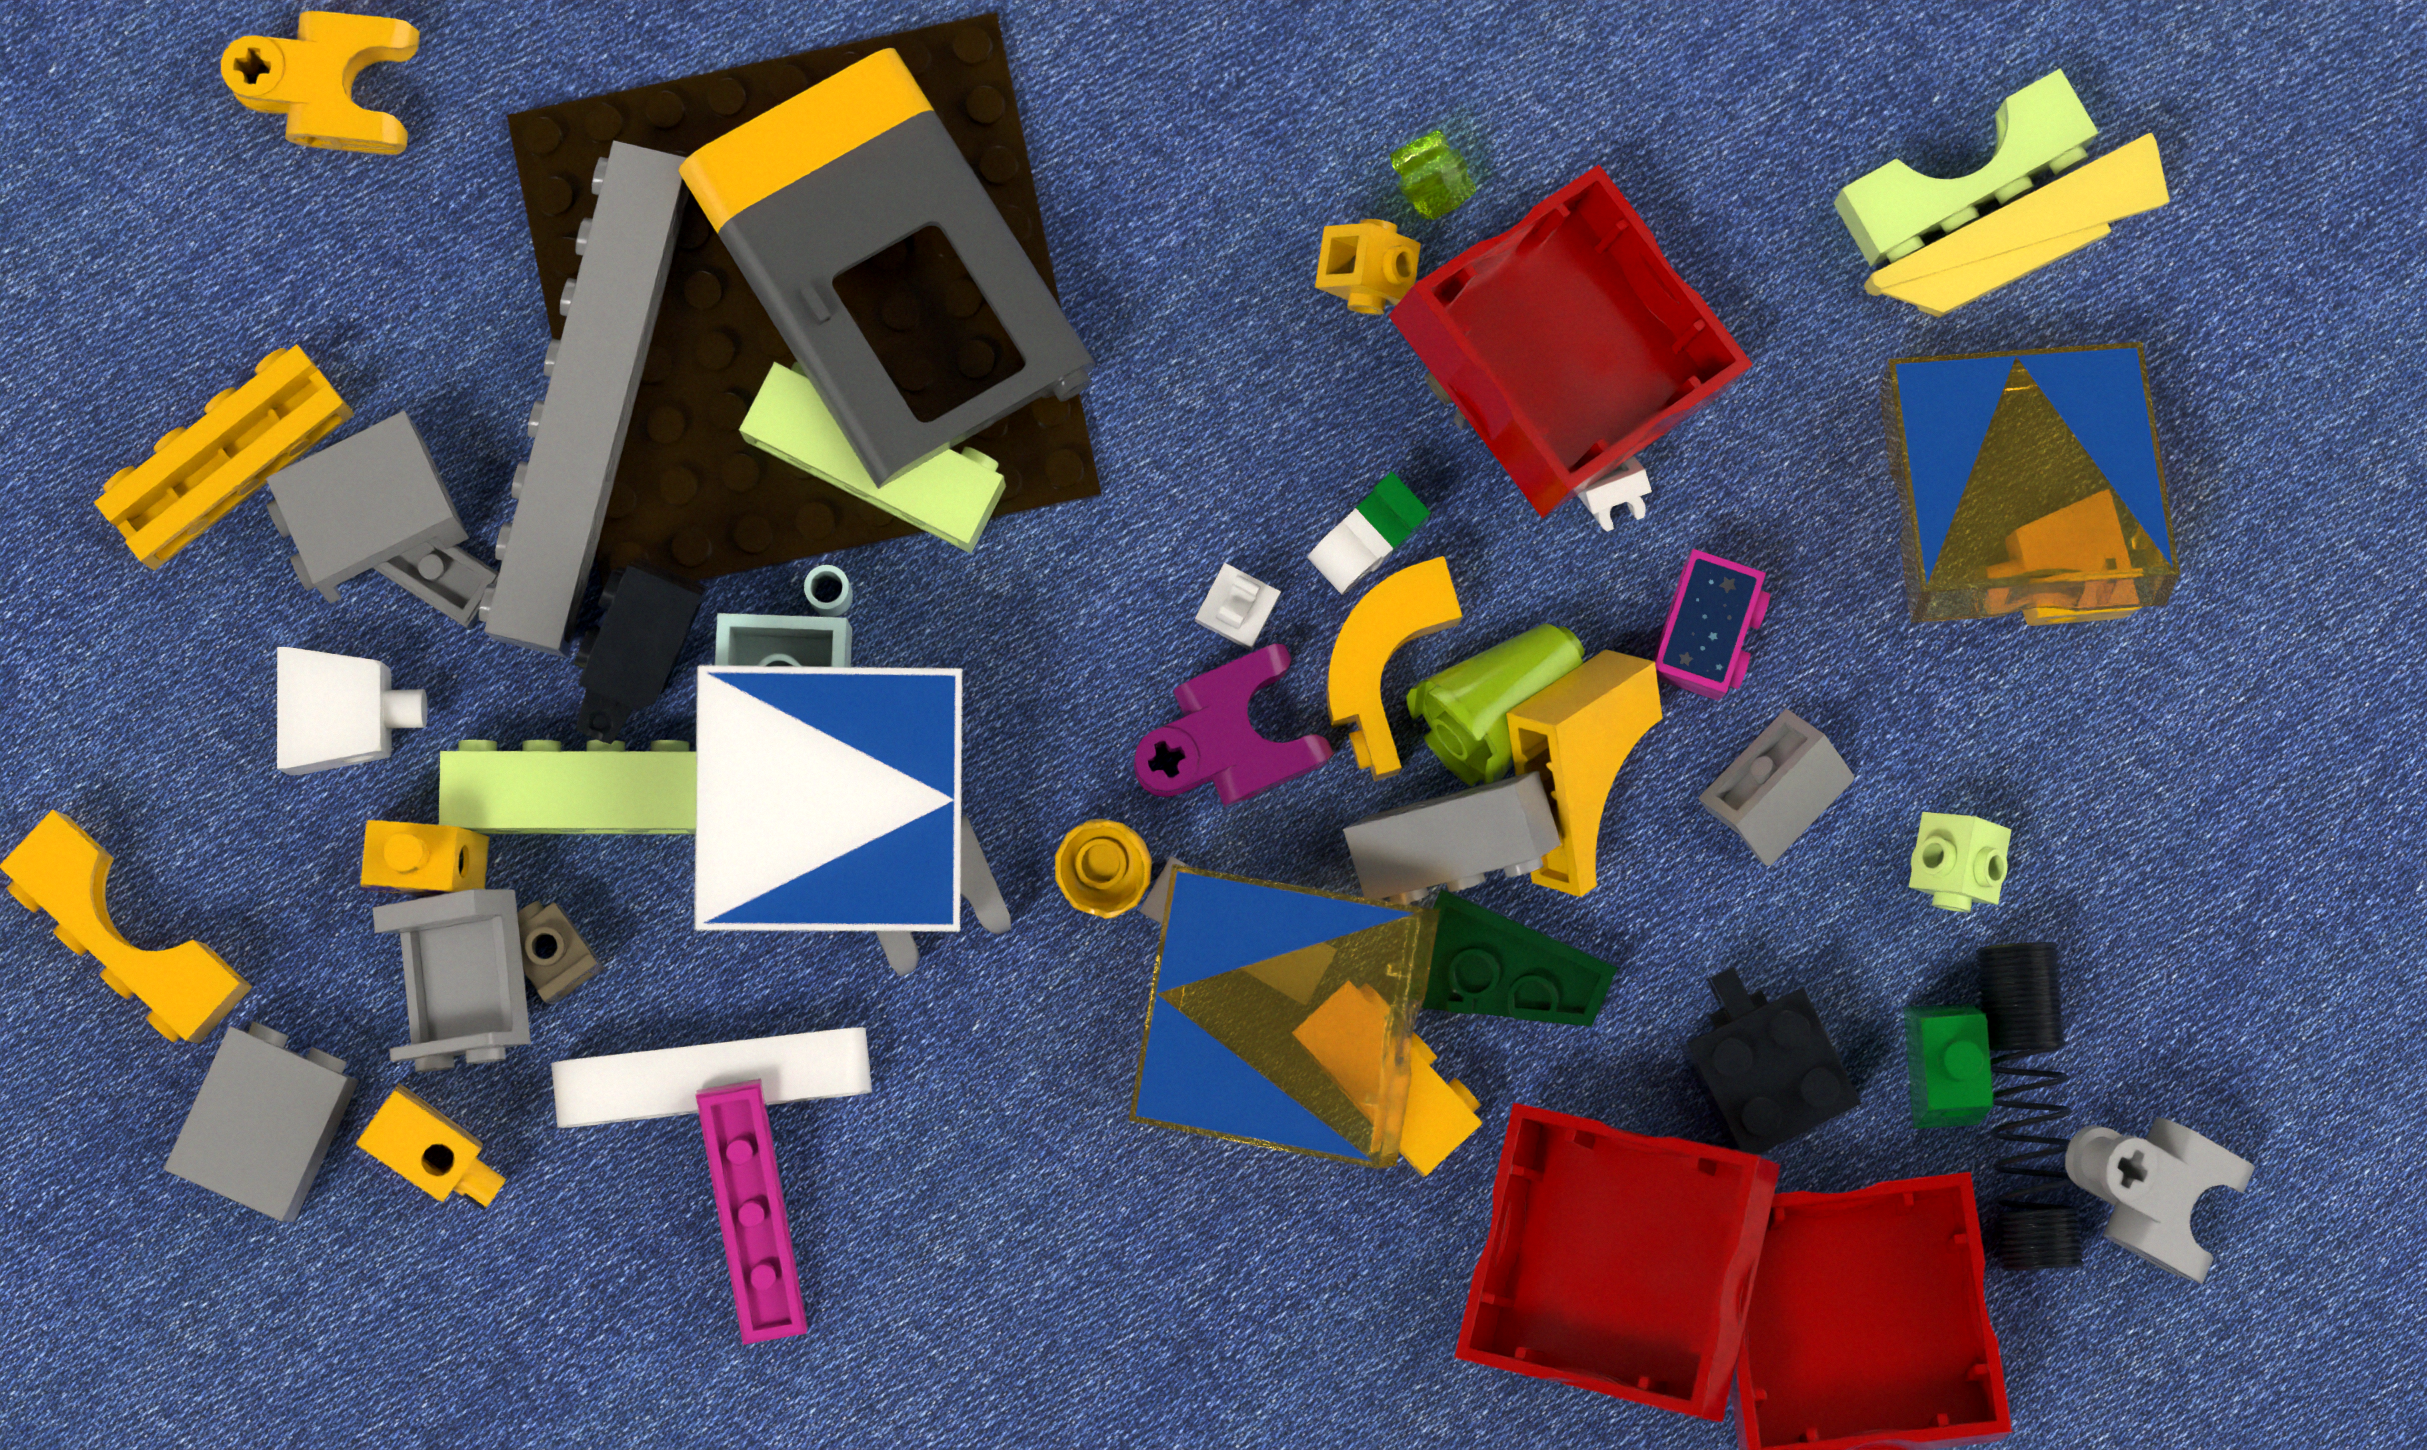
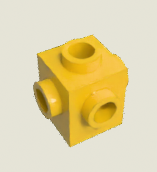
(1367, 264)

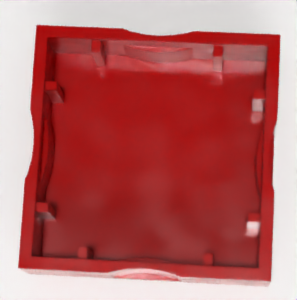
(1569, 341)
(1618, 1261)
(1871, 1324)

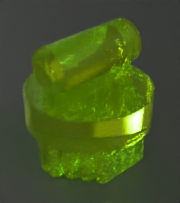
(1433, 175)

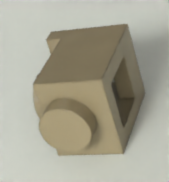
(573, 960)

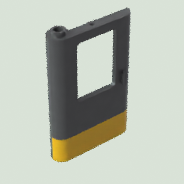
(838, 183)

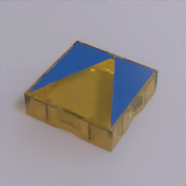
(2028, 481)
(1283, 1016)

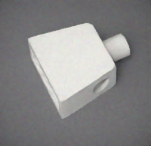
(338, 710)

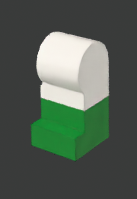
(1370, 534)

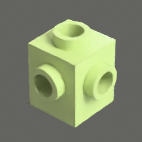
(1959, 860)

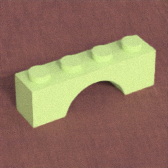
(1899, 207)

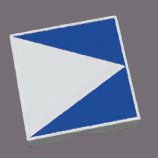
(828, 798)

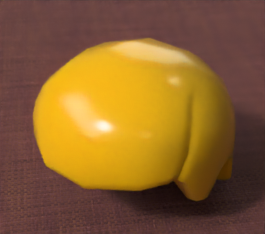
(1103, 867)

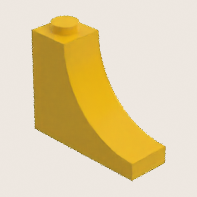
(1577, 742)

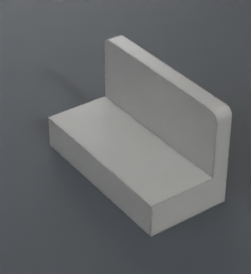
(1778, 786)

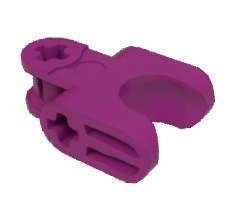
(1219, 739)

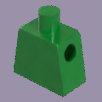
(1948, 1065)

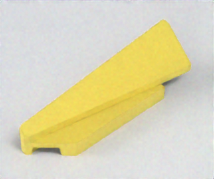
(2028, 232)

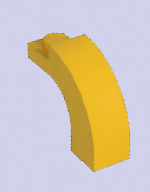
(1389, 616)

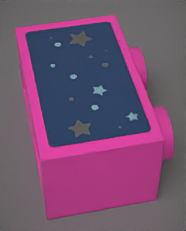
(1708, 625)

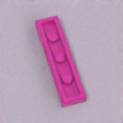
(751, 1211)

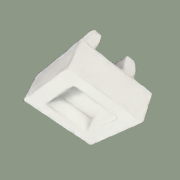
(1619, 486)
(1237, 606)

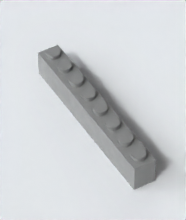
(587, 401)

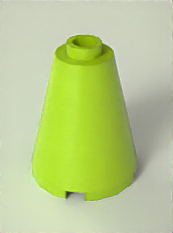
(1471, 699)

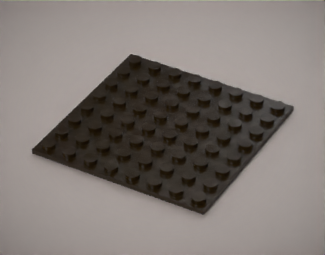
(686, 477)

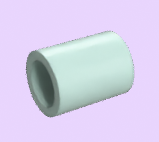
(821, 574)

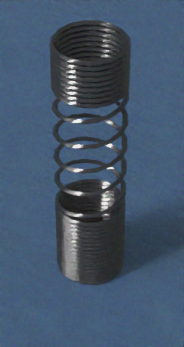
(2021, 1014)

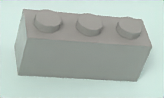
(1453, 839)

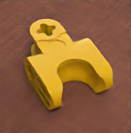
(315, 79)

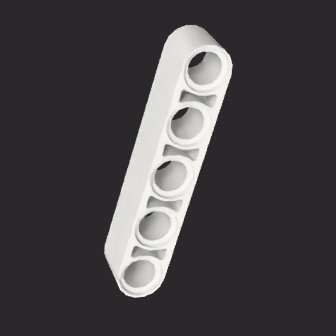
(667, 1079)

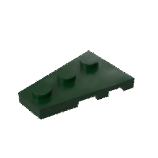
(1509, 969)

